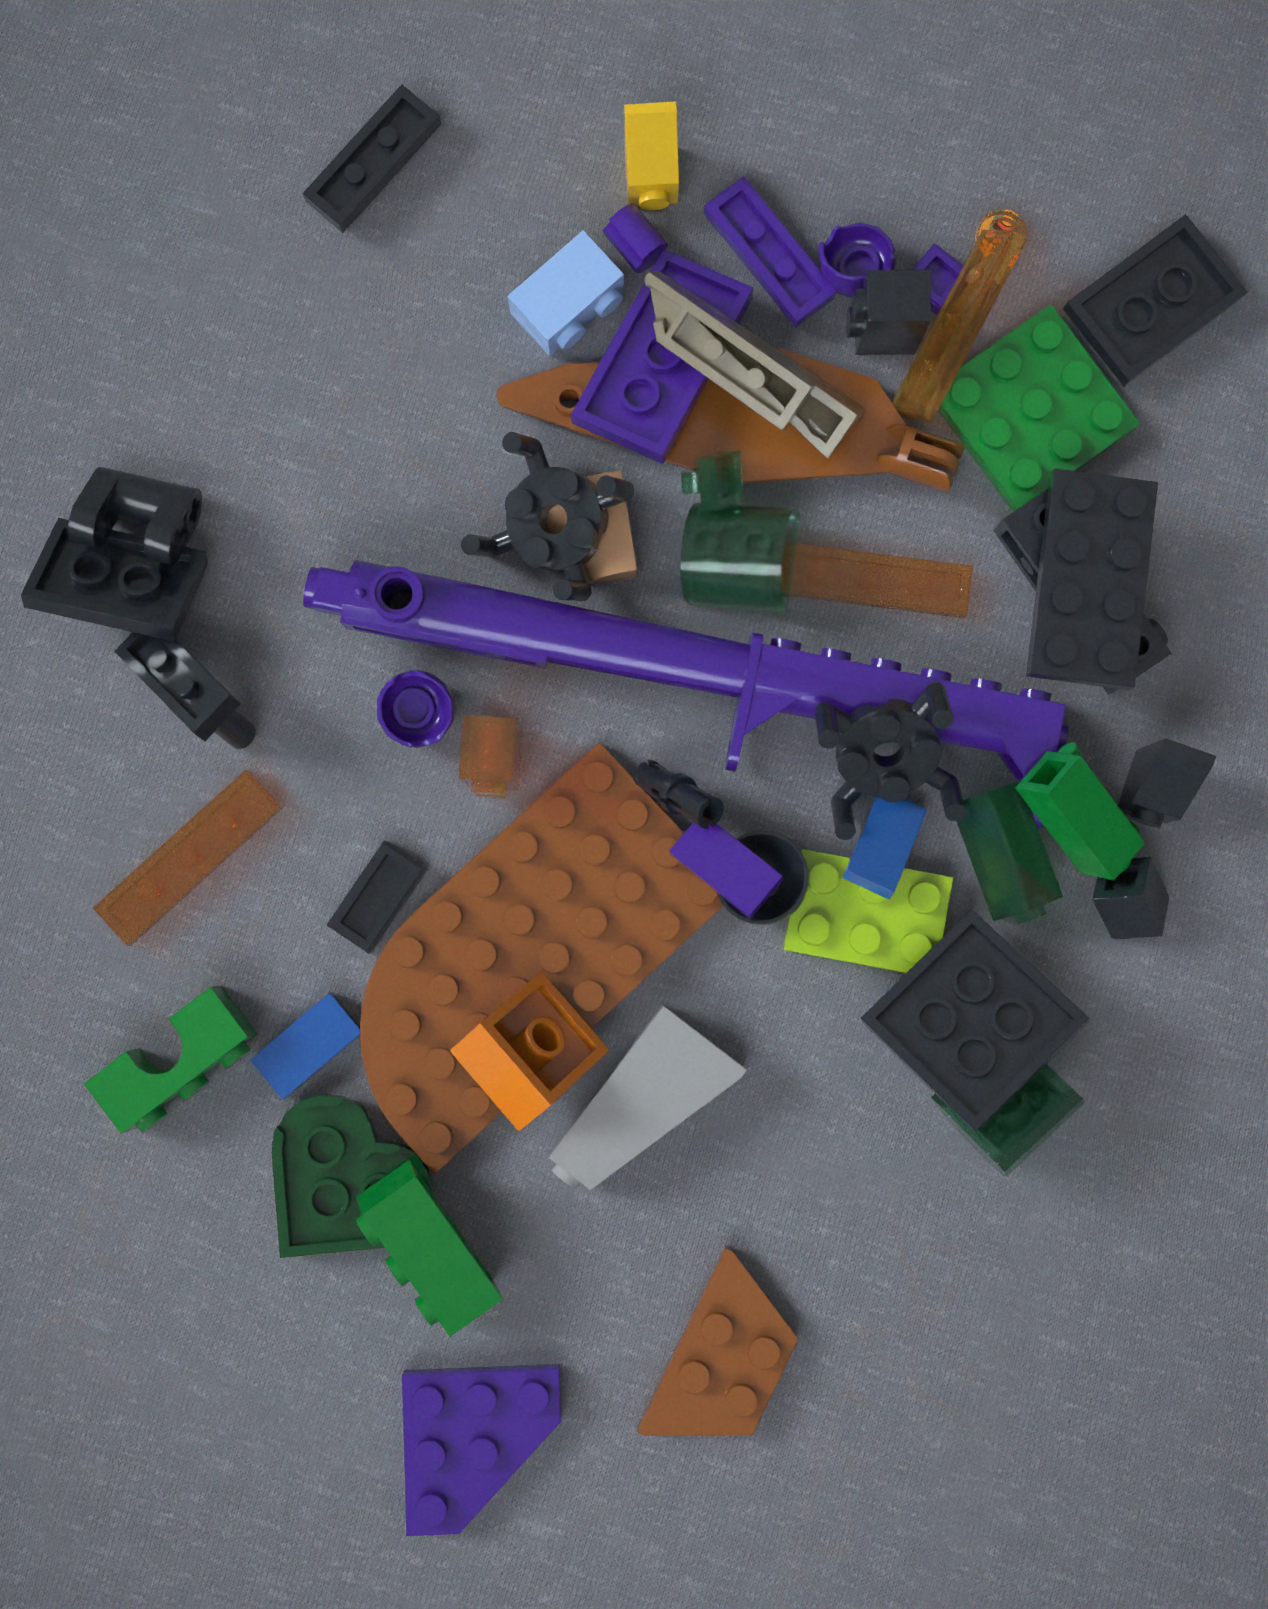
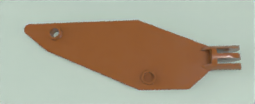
(723, 423)

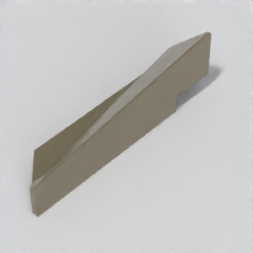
(749, 366)

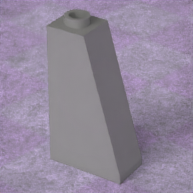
(647, 1094)

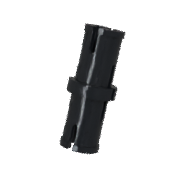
(679, 794)

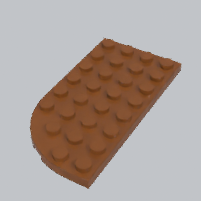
(563, 891)

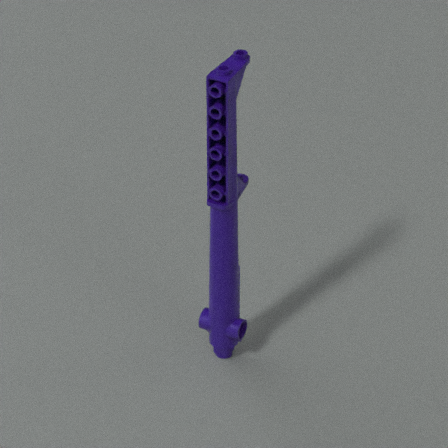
(758, 674)

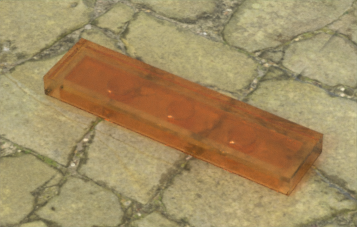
(958, 324)
(881, 580)
(187, 858)

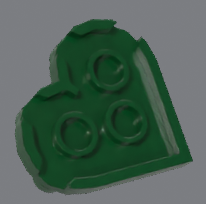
(320, 1163)

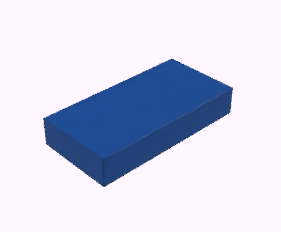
(884, 845)
(306, 1045)

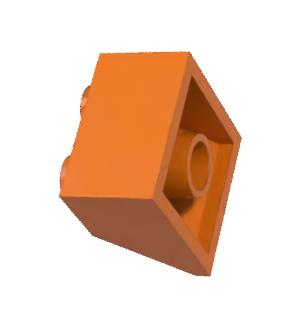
(529, 1051)

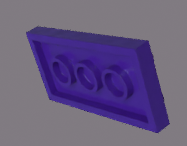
(642, 388)

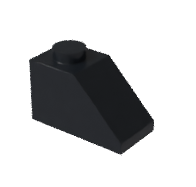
(1164, 781)

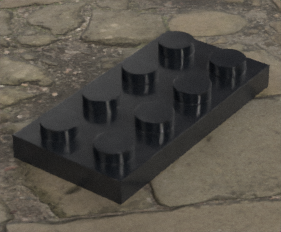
(1092, 579)

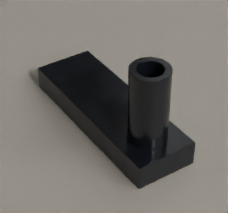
(187, 688)

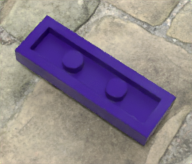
(769, 252)

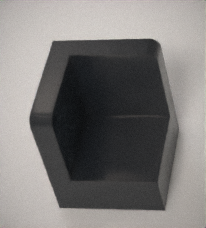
(1133, 902)

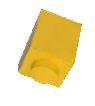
(651, 154)

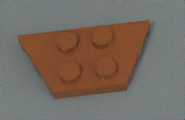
(723, 1360)

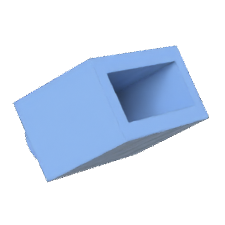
(567, 294)

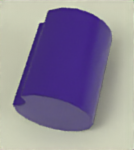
(635, 238)

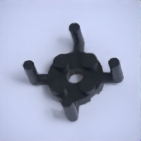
(527, 518)
(894, 775)

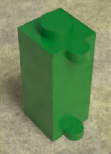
(1080, 813)

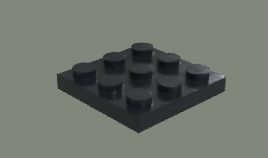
(974, 1021)

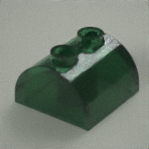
(739, 557)
(1022, 1123)

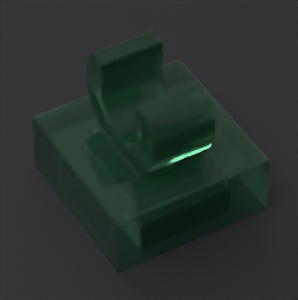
(716, 479)

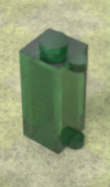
(1008, 854)

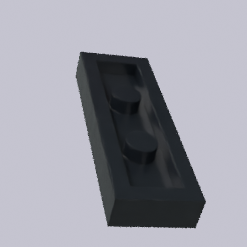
(372, 158)

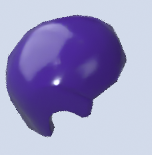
(851, 253)
(415, 708)

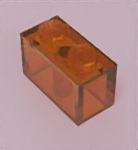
(490, 755)

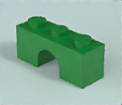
(136, 1091)

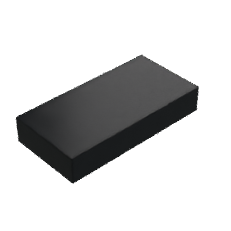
(377, 897)

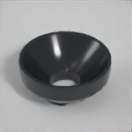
(786, 860)

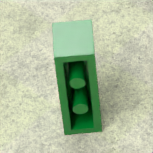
(426, 1249)

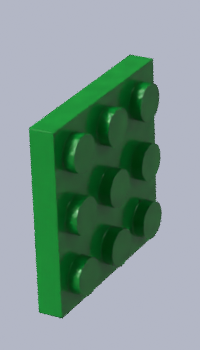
(1034, 408)

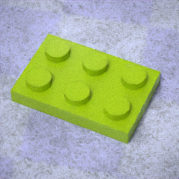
(863, 927)

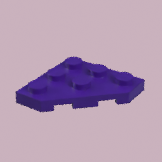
(470, 1436)

